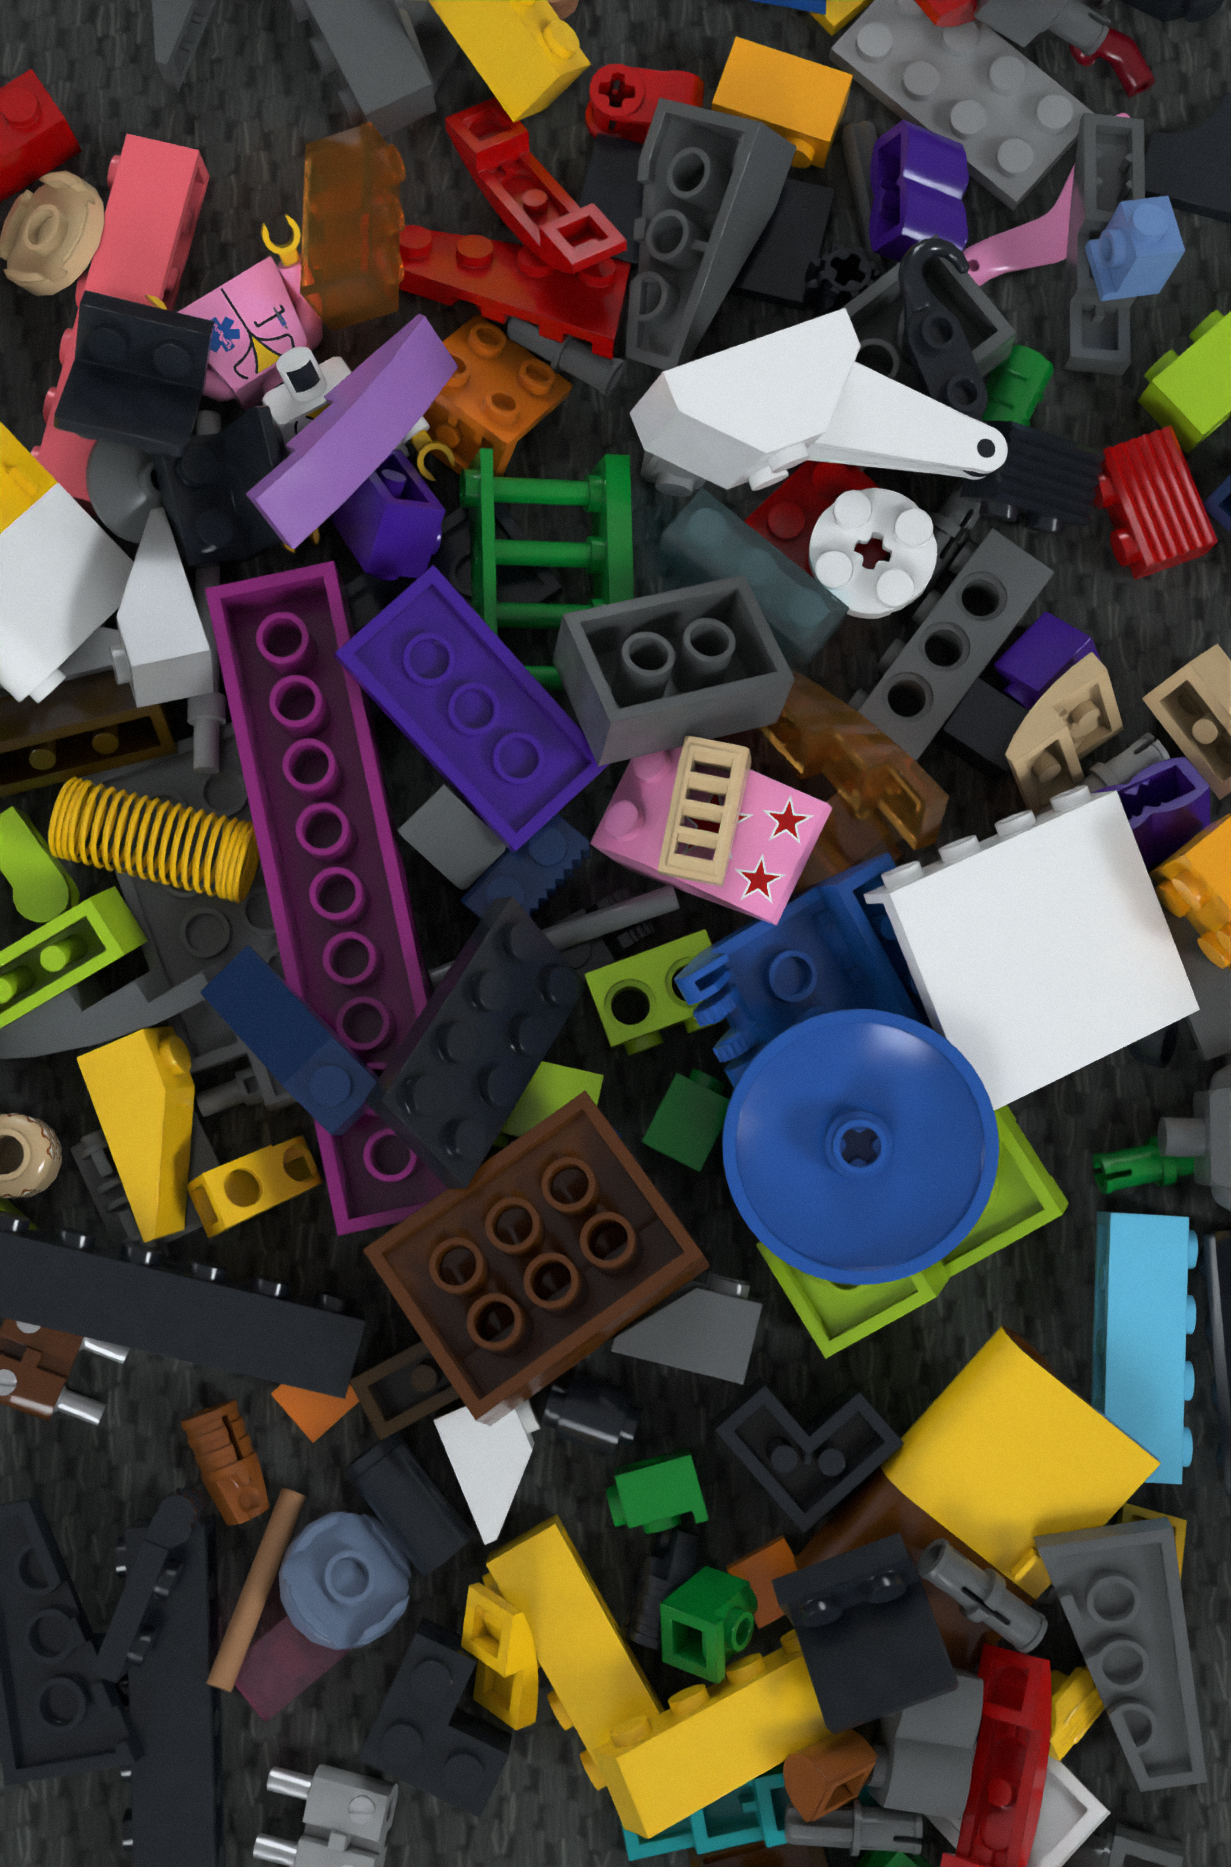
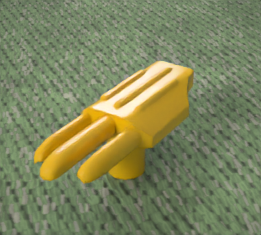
(1074, 1709)

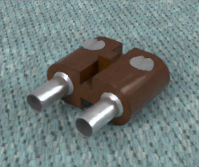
(38, 1365)

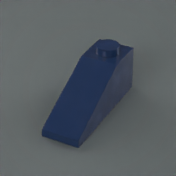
(292, 1041)

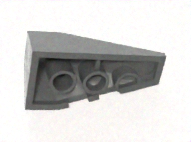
(703, 208)

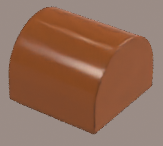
(828, 1773)

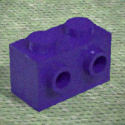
(392, 521)

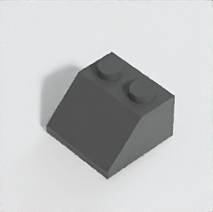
(698, 1329)

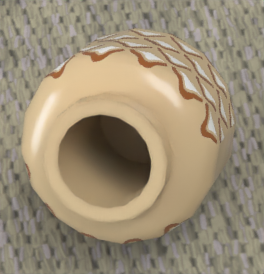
(27, 1155)

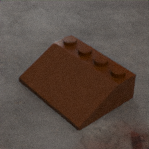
(536, 1260)

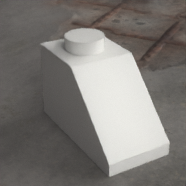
(488, 1460)

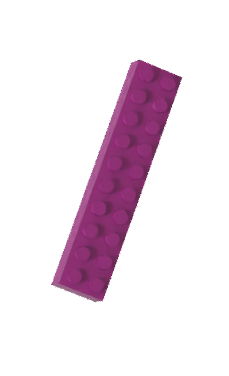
(327, 855)

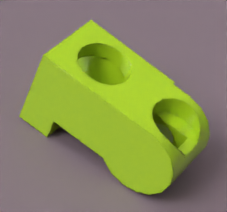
(38, 878)

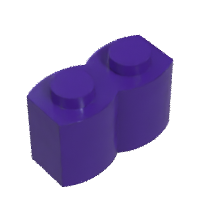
(916, 190)
(1164, 807)

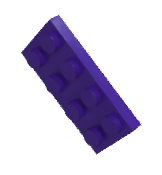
(471, 708)

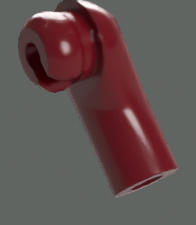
(1125, 60)

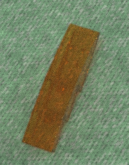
(861, 762)

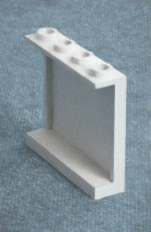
(1039, 943)

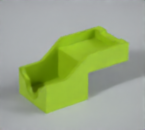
(1019, 1203)

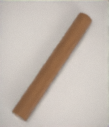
(256, 1590)

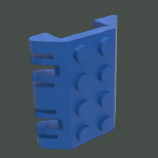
(818, 959)

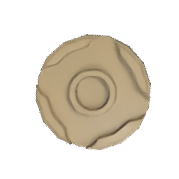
(52, 233)

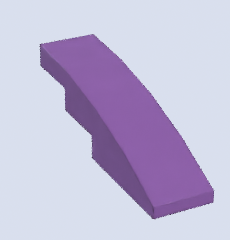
(356, 432)

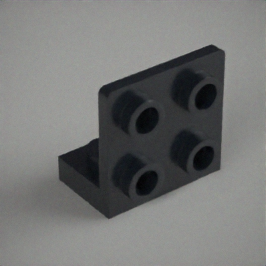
(135, 375)
(208, 490)
(866, 1633)

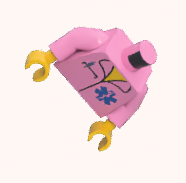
(255, 323)

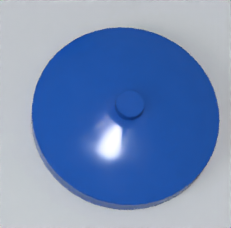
(860, 1146)

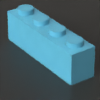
(1143, 1331)

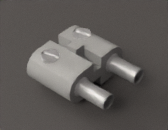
(343, 1817)

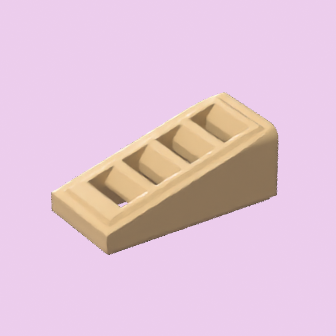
(714, 755)

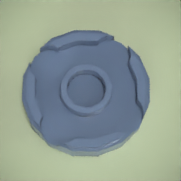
(344, 1580)

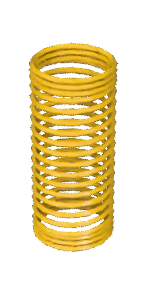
(73, 817)

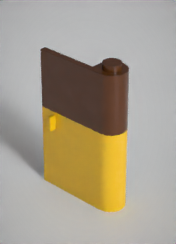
(988, 1470)

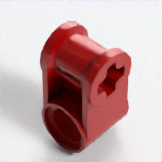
(637, 98)

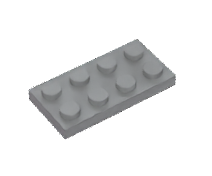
(966, 88)

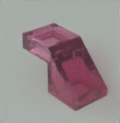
(282, 1667)

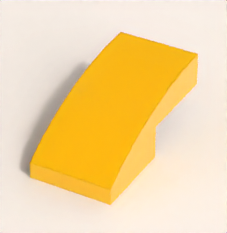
(506, 1657)

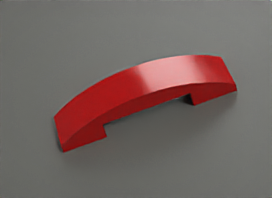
(527, 194)
(1007, 1762)

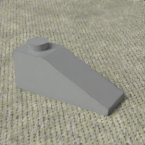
(159, 626)

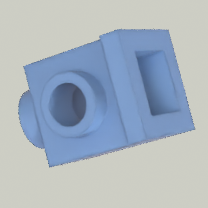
(1136, 249)

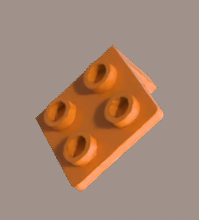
(491, 396)

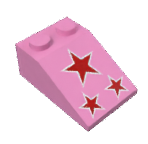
(768, 849)

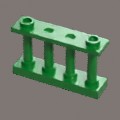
(603, 555)

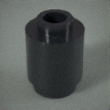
(592, 1413)

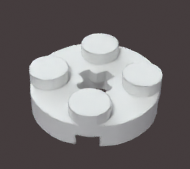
(904, 533)

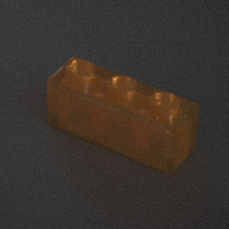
(352, 227)

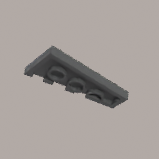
(1132, 1630)

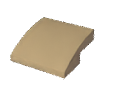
(1061, 730)

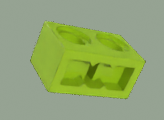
(652, 977)

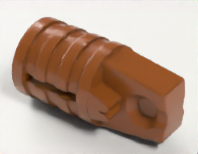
(227, 1461)

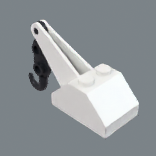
(806, 398)

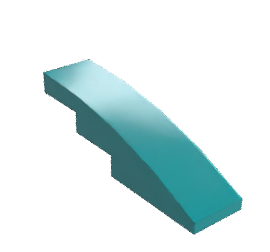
(737, 1818)

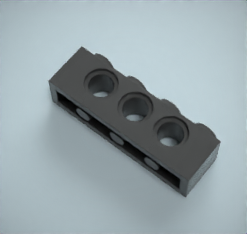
(1010, 584)

